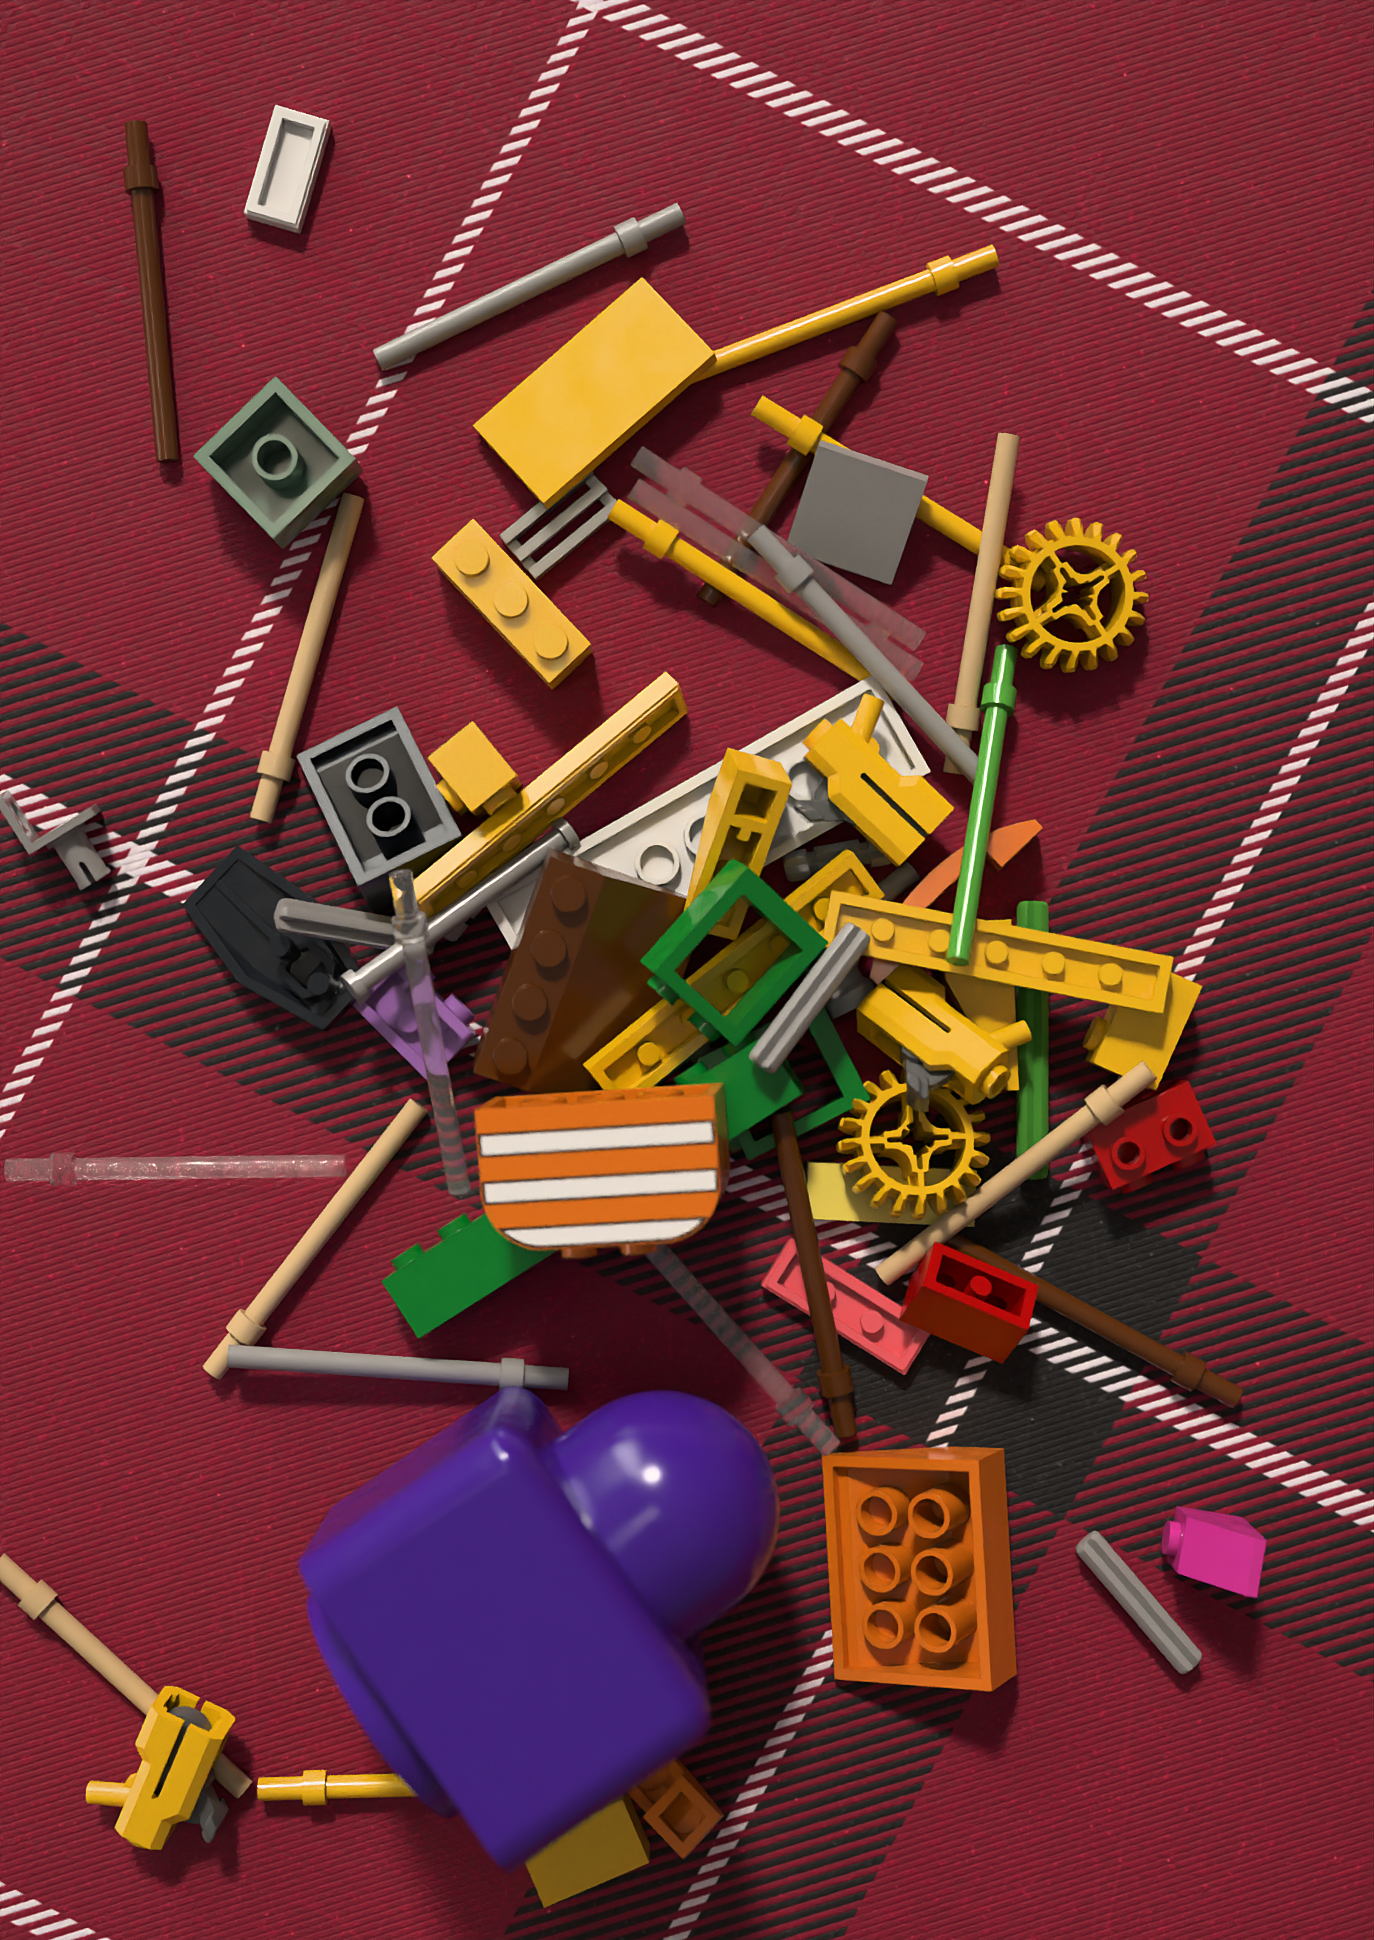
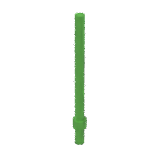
(997, 704)

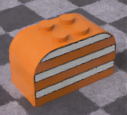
(603, 1166)

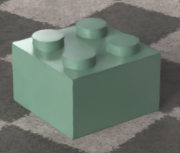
(279, 462)

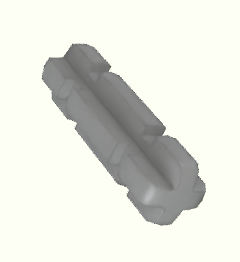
(800, 865)

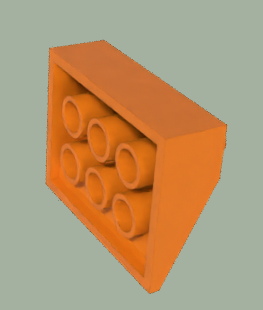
(920, 1567)

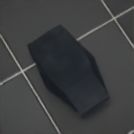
(291, 970)

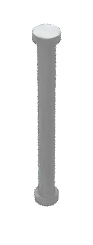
(559, 838)

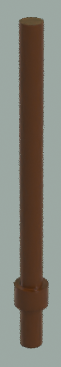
(142, 184)
(855, 368)
(1184, 1369)
(834, 1376)

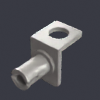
(66, 838)

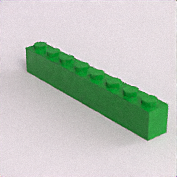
(479, 1259)

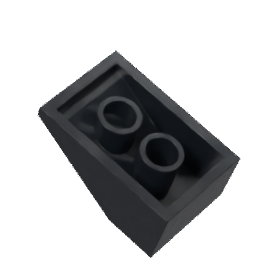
(380, 803)

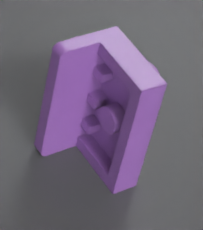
(393, 1016)

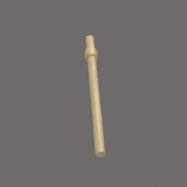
(963, 714)
(277, 764)
(1101, 1106)
(248, 1324)
(39, 1600)

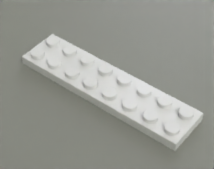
(664, 834)

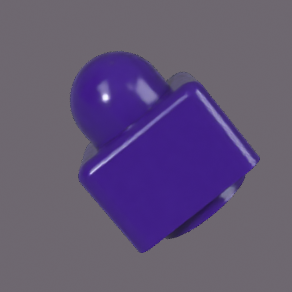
(536, 1602)

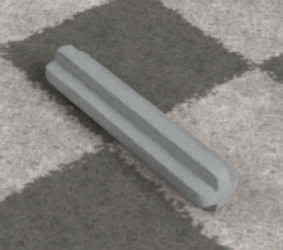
(335, 924)
(809, 998)
(1138, 1602)

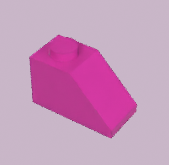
(1215, 1549)

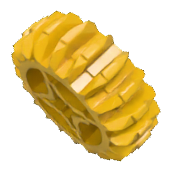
(1087, 616)
(913, 1169)

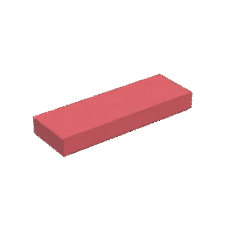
(858, 1309)

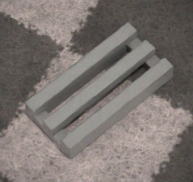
(539, 511)

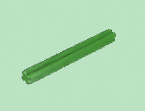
(1033, 1057)

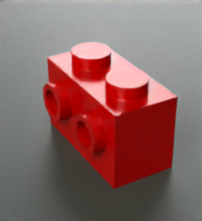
(1150, 1134)
(969, 1302)

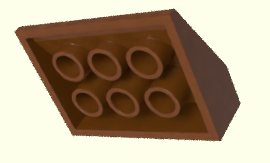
(574, 974)

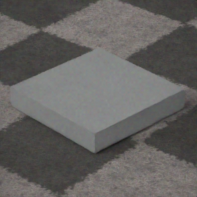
(857, 512)

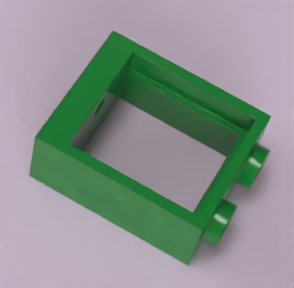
(699, 918)
(840, 1068)

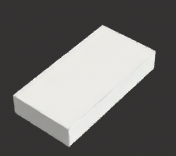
(287, 169)

